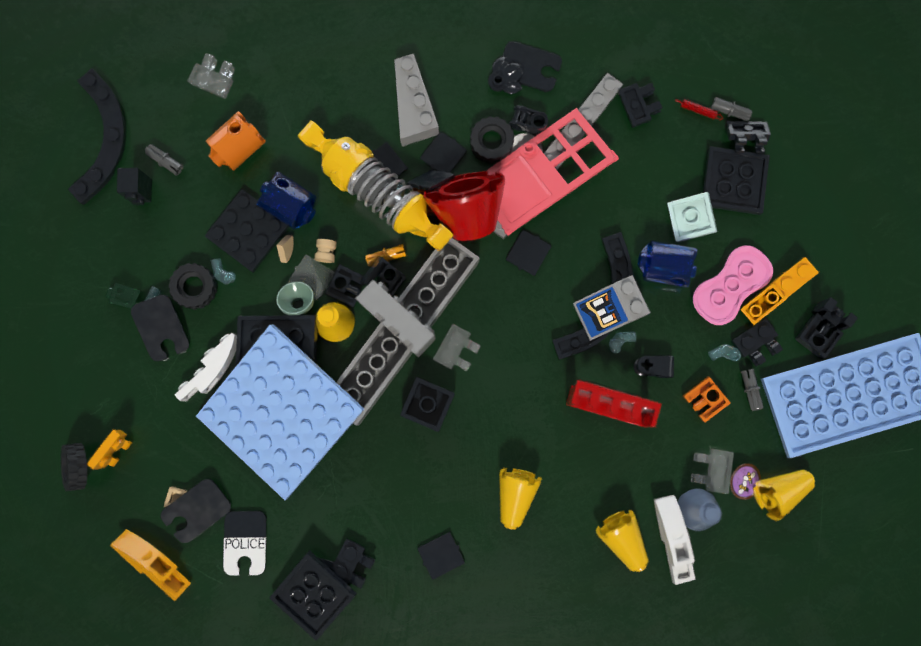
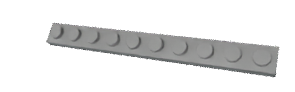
(573, 133)

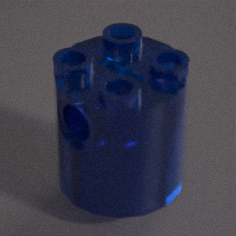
(287, 201)
(667, 263)

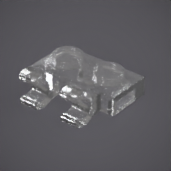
(211, 81)
(452, 346)
(718, 470)

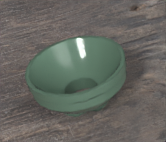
(293, 292)

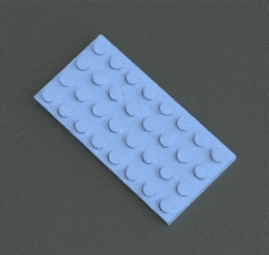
(847, 396)

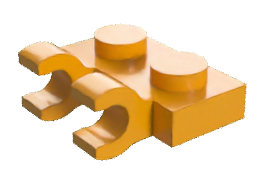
(112, 443)

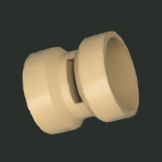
(325, 251)

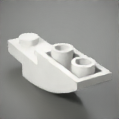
(216, 362)
(676, 539)

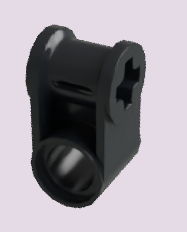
(527, 120)
(657, 366)

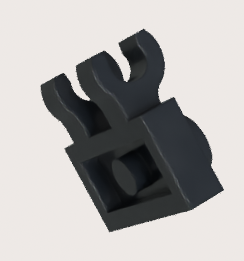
(635, 106)
(748, 131)
(755, 338)
(346, 561)

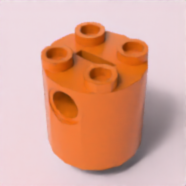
(234, 142)

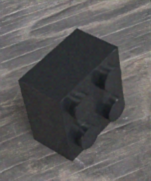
(427, 404)

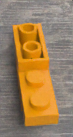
(779, 290)
(151, 562)

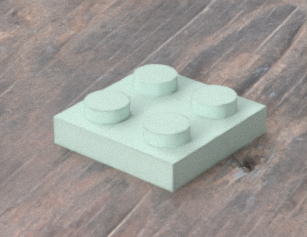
(692, 217)

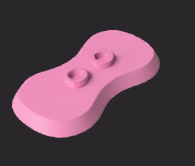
(722, 295)

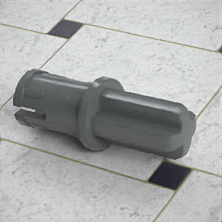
(731, 109)
(163, 159)
(752, 390)

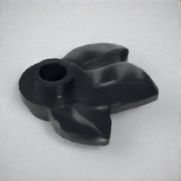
(508, 74)

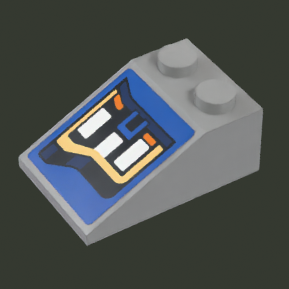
(611, 308)

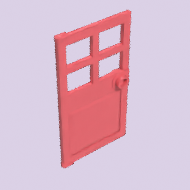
(532, 179)

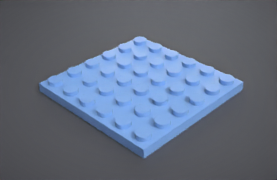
(279, 412)

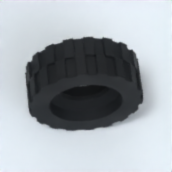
(484, 126)
(177, 286)
(73, 466)

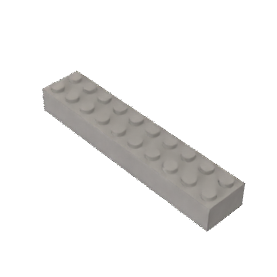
(427, 297)

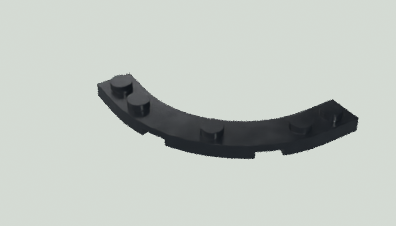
(113, 140)
(620, 269)

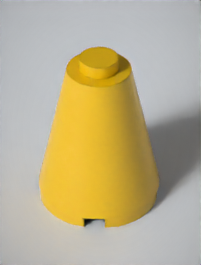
(335, 322)
(783, 492)
(516, 495)
(624, 539)

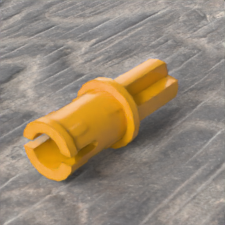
(387, 254)

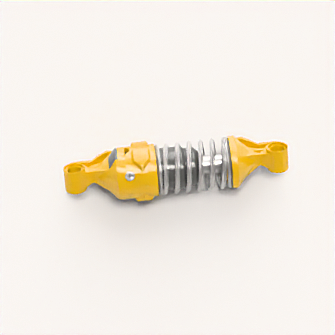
(360, 173)

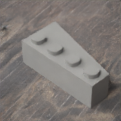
(414, 107)
(396, 318)

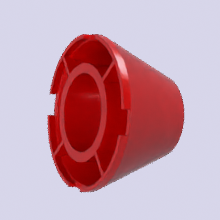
(468, 204)

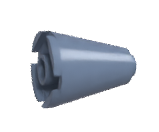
(699, 509)

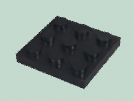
(736, 180)
(246, 231)
(313, 595)

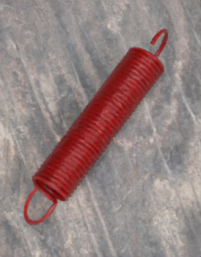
(699, 109)

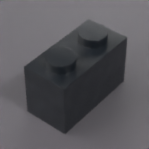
(134, 185)

